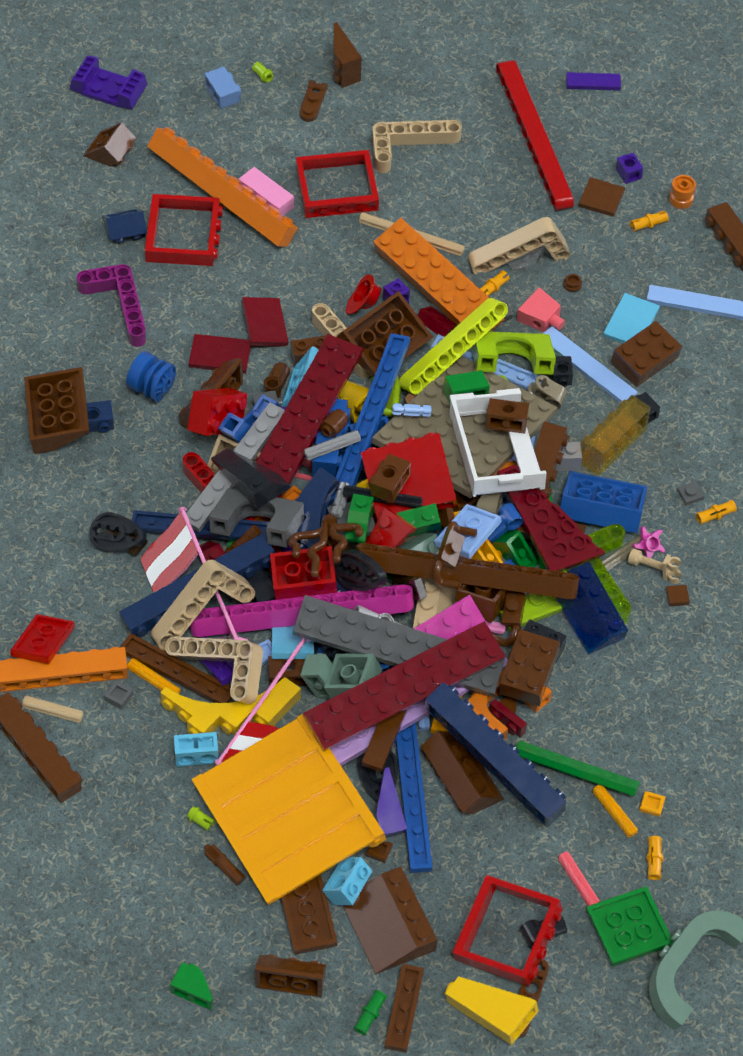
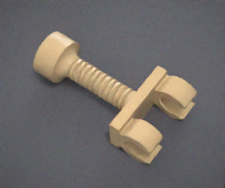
(666, 566)

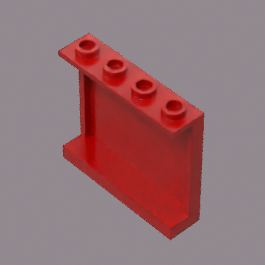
(428, 475)

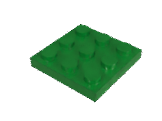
(629, 926)

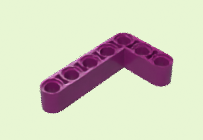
(120, 279)

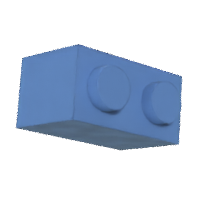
(222, 87)

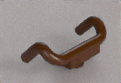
(450, 552)
(512, 616)

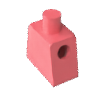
(540, 312)

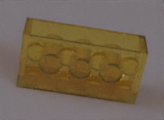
(614, 435)

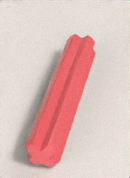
(578, 879)

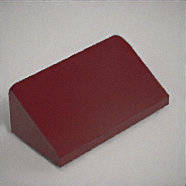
(436, 321)

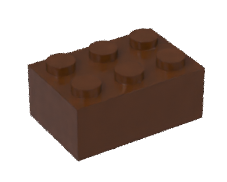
(646, 354)
(529, 667)

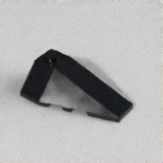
(251, 478)

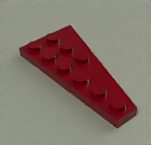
(551, 529)

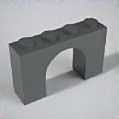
(234, 506)

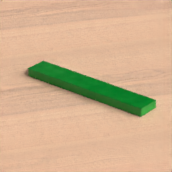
(577, 768)

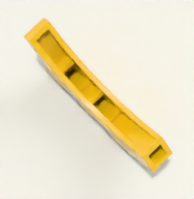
(207, 717)

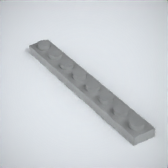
(248, 447)

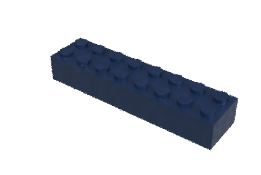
(495, 754)

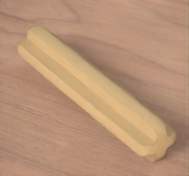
(52, 709)

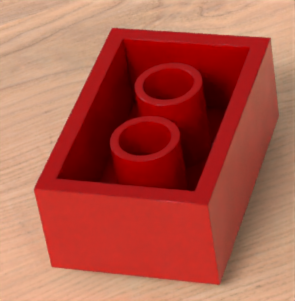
(212, 407)
(293, 575)

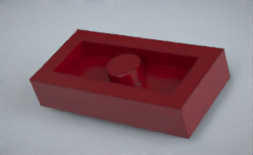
(508, 718)

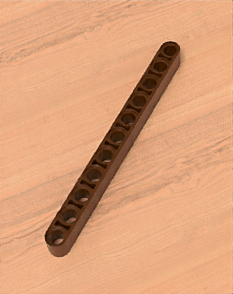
(475, 572)

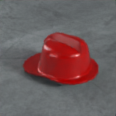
(364, 296)

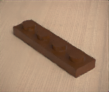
(404, 1008)

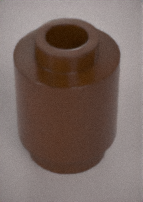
(334, 423)

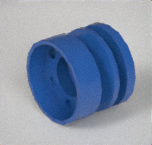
(150, 376)

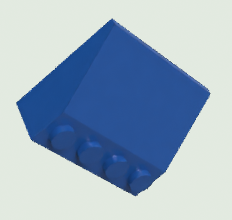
(603, 501)

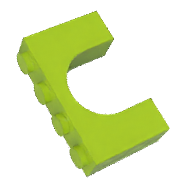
(533, 346)

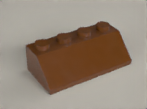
(226, 376)
(461, 773)

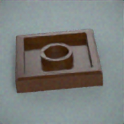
(601, 197)

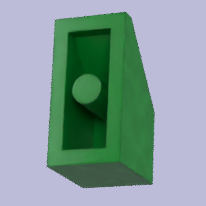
(360, 512)
(515, 548)
(192, 986)

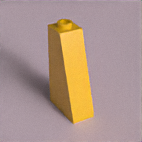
(493, 1008)

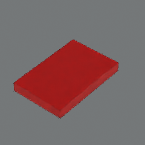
(42, 638)

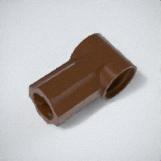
(277, 378)

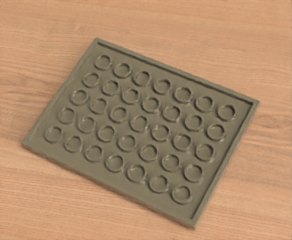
(487, 447)

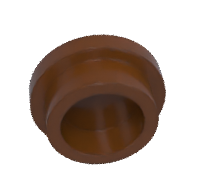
(572, 283)

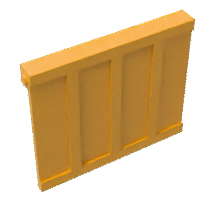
(288, 809)

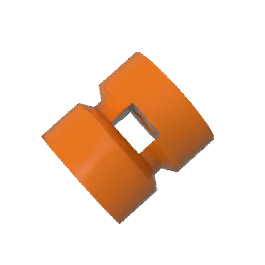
(682, 191)

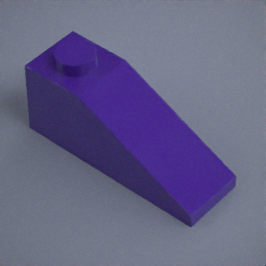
(388, 808)

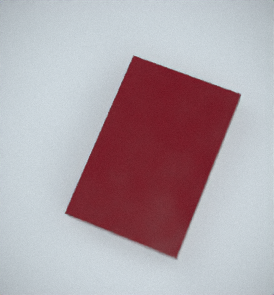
(264, 321)
(211, 351)

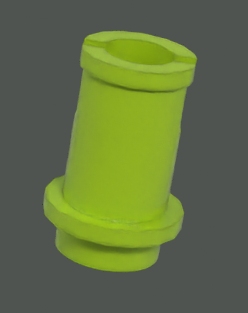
(265, 74)
(200, 818)

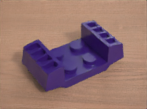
(108, 86)

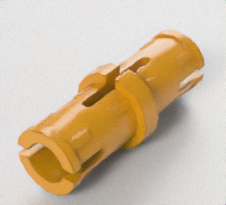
(649, 220)
(493, 284)
(727, 508)
(654, 857)

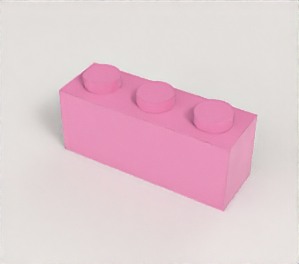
(268, 189)

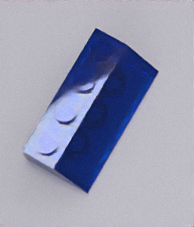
(593, 612)

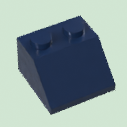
(125, 224)

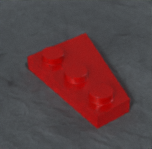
(390, 530)

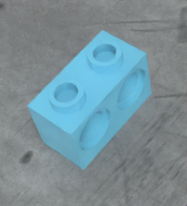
(196, 749)
(347, 881)

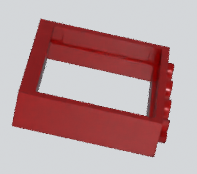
(338, 205)
(183, 256)
(474, 920)

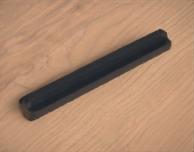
(402, 499)

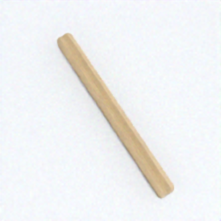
(436, 242)

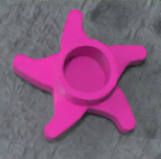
(649, 542)

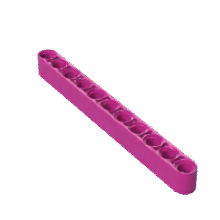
(285, 611)

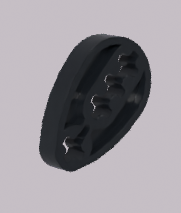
(117, 523)
(364, 578)
(369, 779)

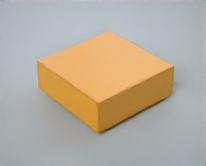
(652, 803)

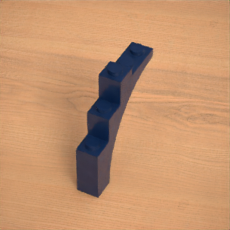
(316, 499)

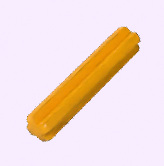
(151, 676)
(615, 810)

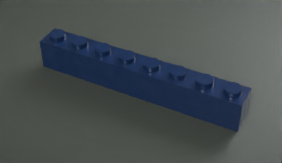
(243, 560)

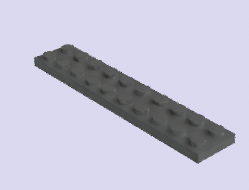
(371, 635)

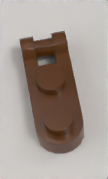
(312, 101)

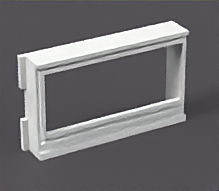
(530, 474)

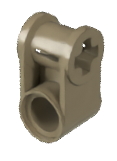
(548, 390)
(490, 502)

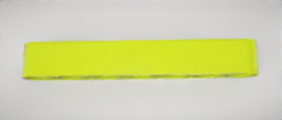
(446, 352)

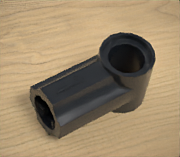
(531, 929)

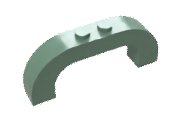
(662, 991)

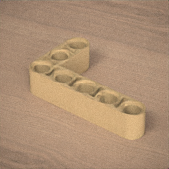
(410, 133)
(519, 243)
(329, 323)
(196, 595)
(240, 656)

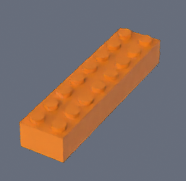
(429, 271)

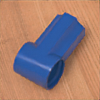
(510, 521)

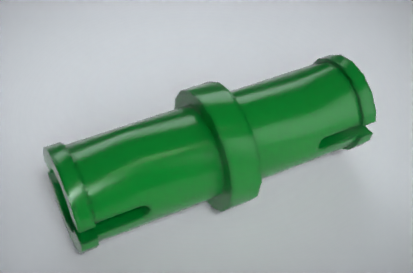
(370, 1012)

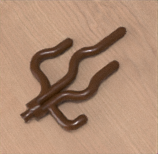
(328, 526)

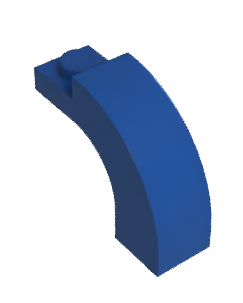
(236, 427)

